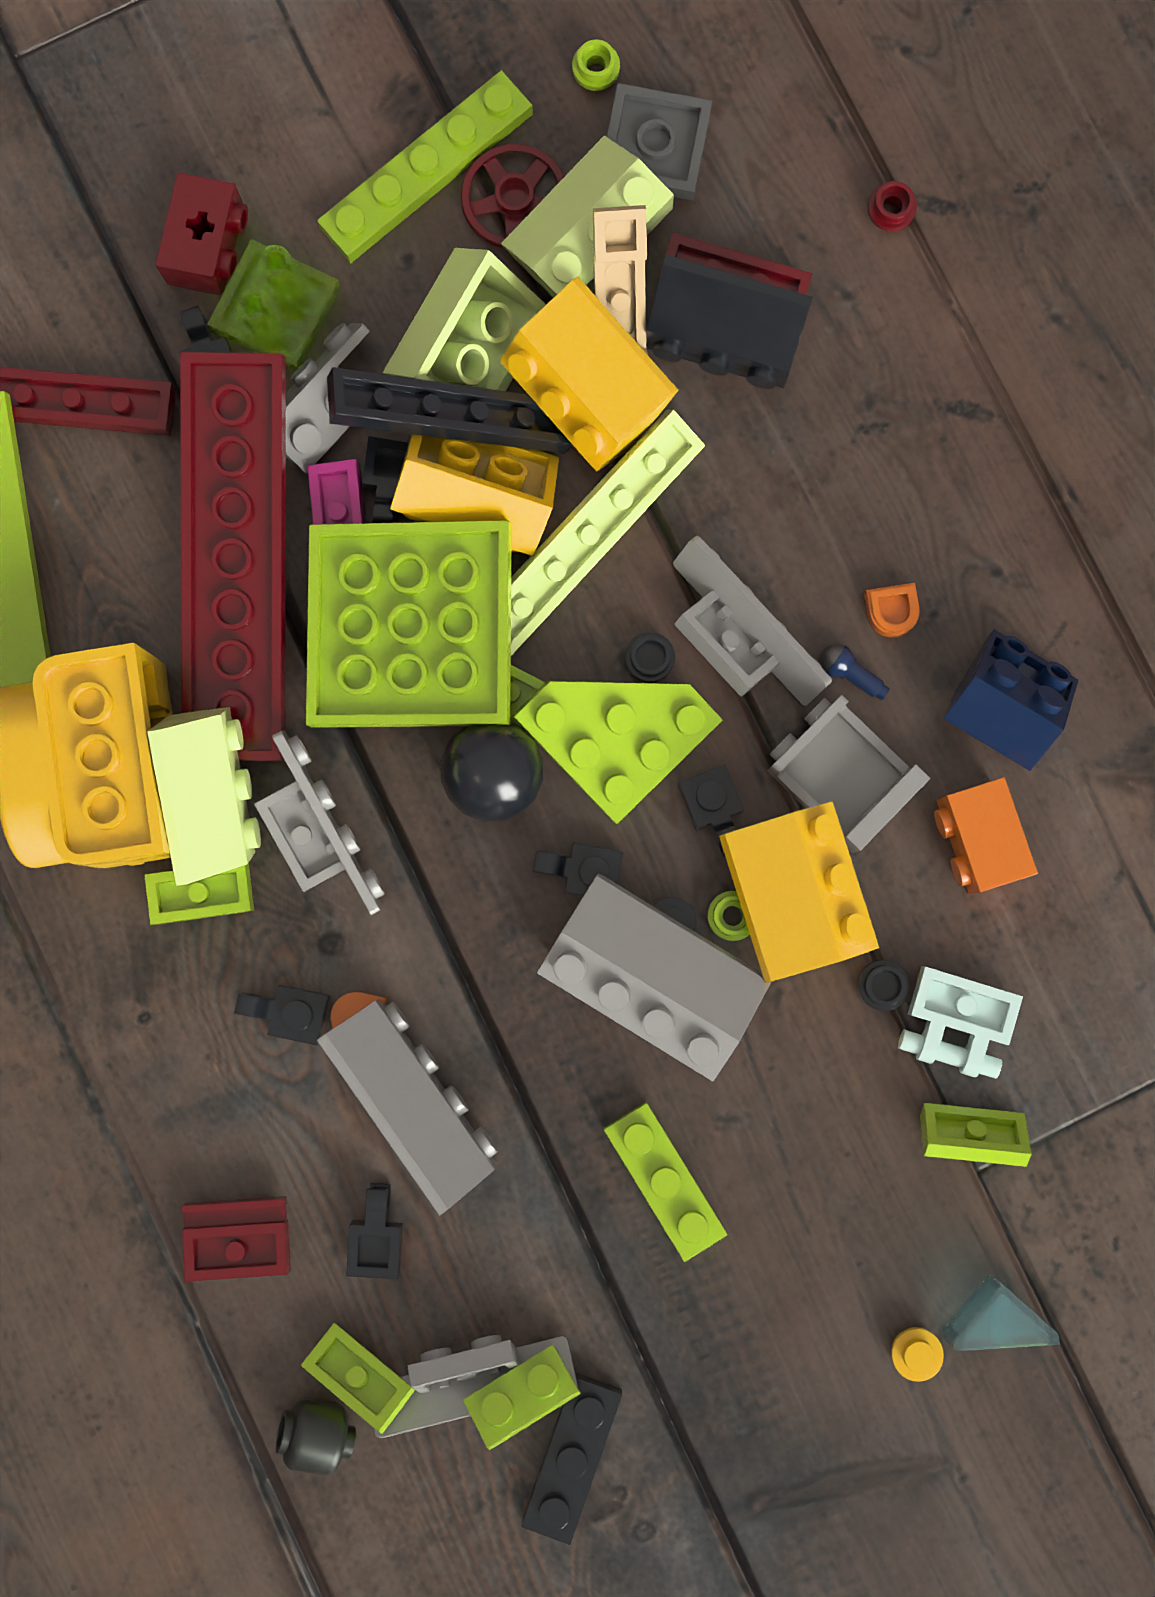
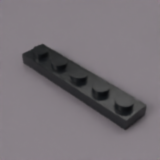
(440, 410)

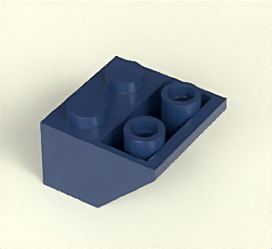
(1013, 700)

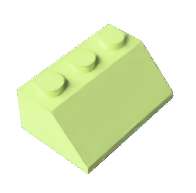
(558, 233)
(466, 324)
(203, 793)

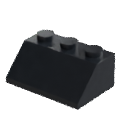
(726, 322)

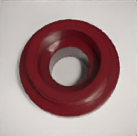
(897, 194)

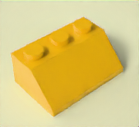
(588, 375)
(478, 483)
(799, 892)

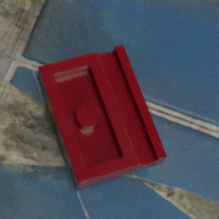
(235, 1239)

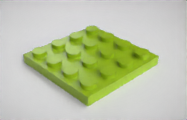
(409, 624)

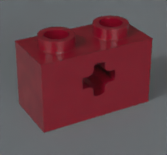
(194, 212)

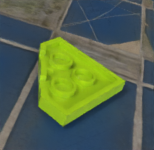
(617, 735)

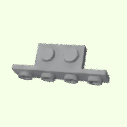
(307, 408)
(739, 631)
(308, 832)
(448, 1378)

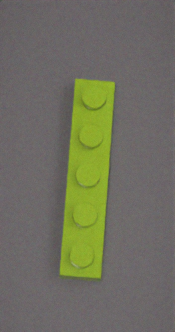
(425, 167)

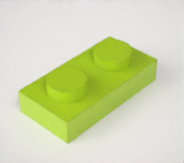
(209, 897)
(975, 1134)
(358, 1378)
(521, 1397)

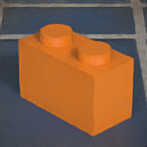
(984, 837)

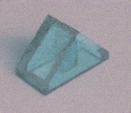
(996, 1320)

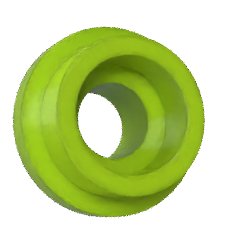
(596, 53)
(716, 920)

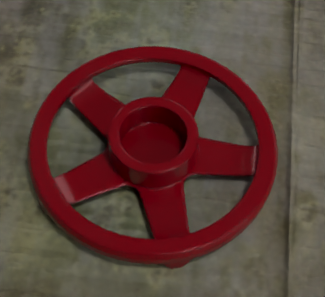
(513, 191)

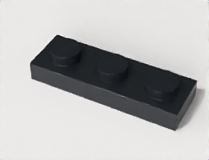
(571, 1460)

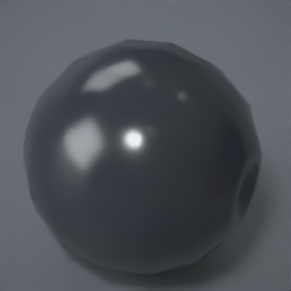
(492, 771)

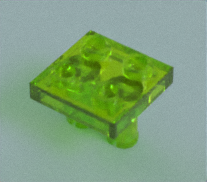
(274, 303)

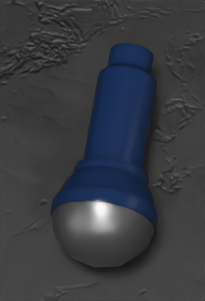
(839, 662)

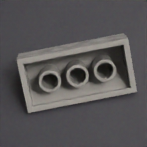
(655, 977)
(410, 1103)

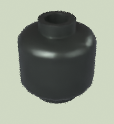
(315, 1437)

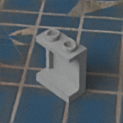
(847, 765)

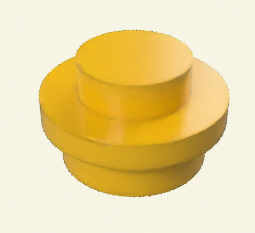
(917, 1354)

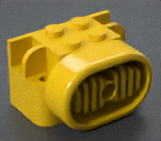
(81, 760)

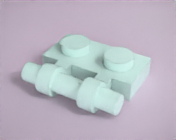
(964, 1006)

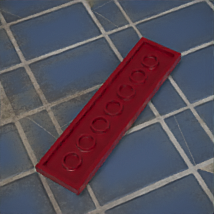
(234, 541)

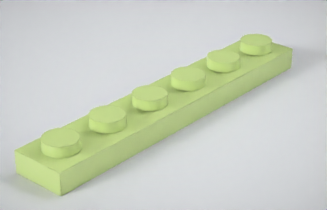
(599, 522)

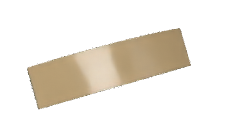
(620, 265)

